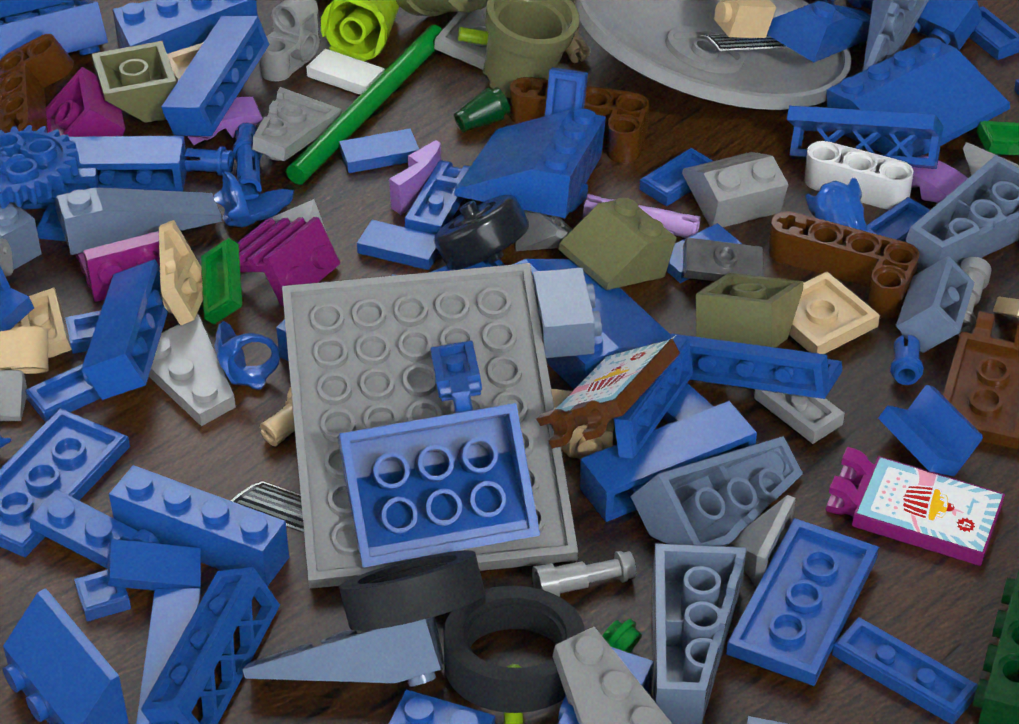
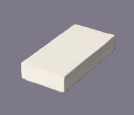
(343, 71)

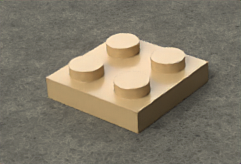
(830, 315)

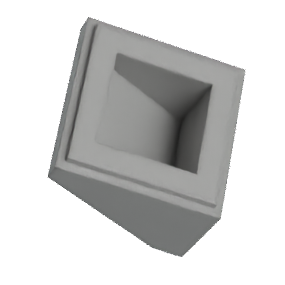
(12, 395)

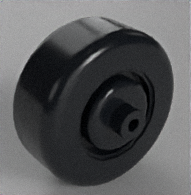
(481, 232)

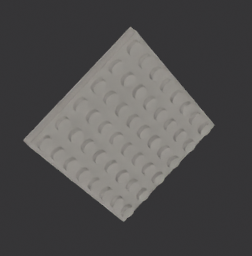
(367, 363)

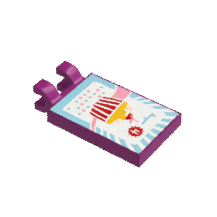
(916, 506)

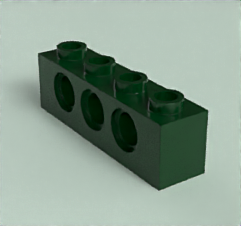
(1000, 694)

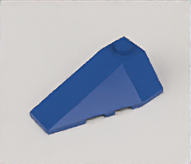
(820, 29)

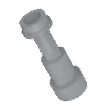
(980, 272)
(578, 575)

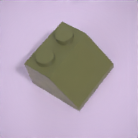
(136, 79)
(619, 245)
(748, 309)

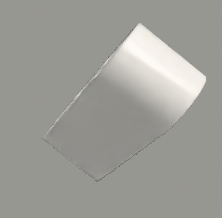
(881, 178)

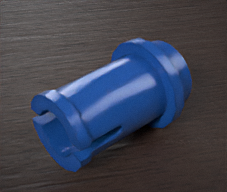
(210, 160)
(907, 366)

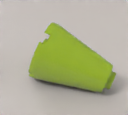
(358, 26)

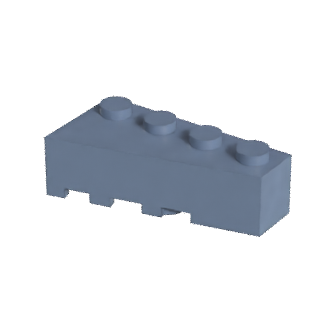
(972, 218)
(691, 617)

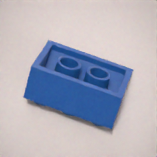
(61, 669)

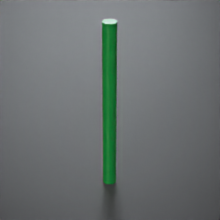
(363, 106)

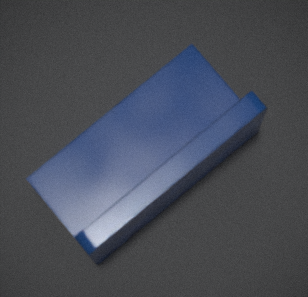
(933, 431)

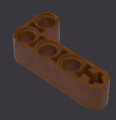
(24, 79)
(624, 112)
(848, 255)

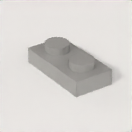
(807, 415)

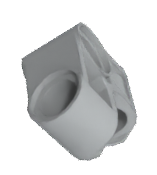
(293, 39)

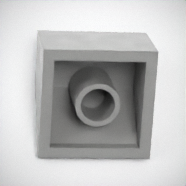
(737, 188)

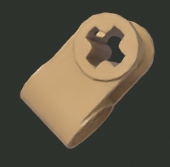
(24, 349)

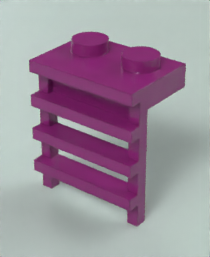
(288, 252)
(104, 261)

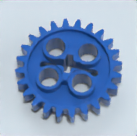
(35, 164)

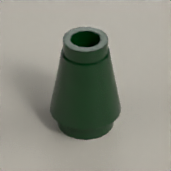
(483, 110)

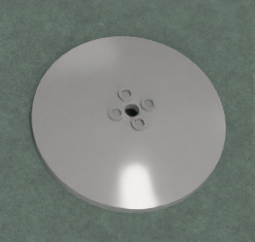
(667, 46)

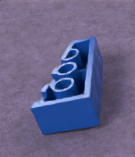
(174, 21)

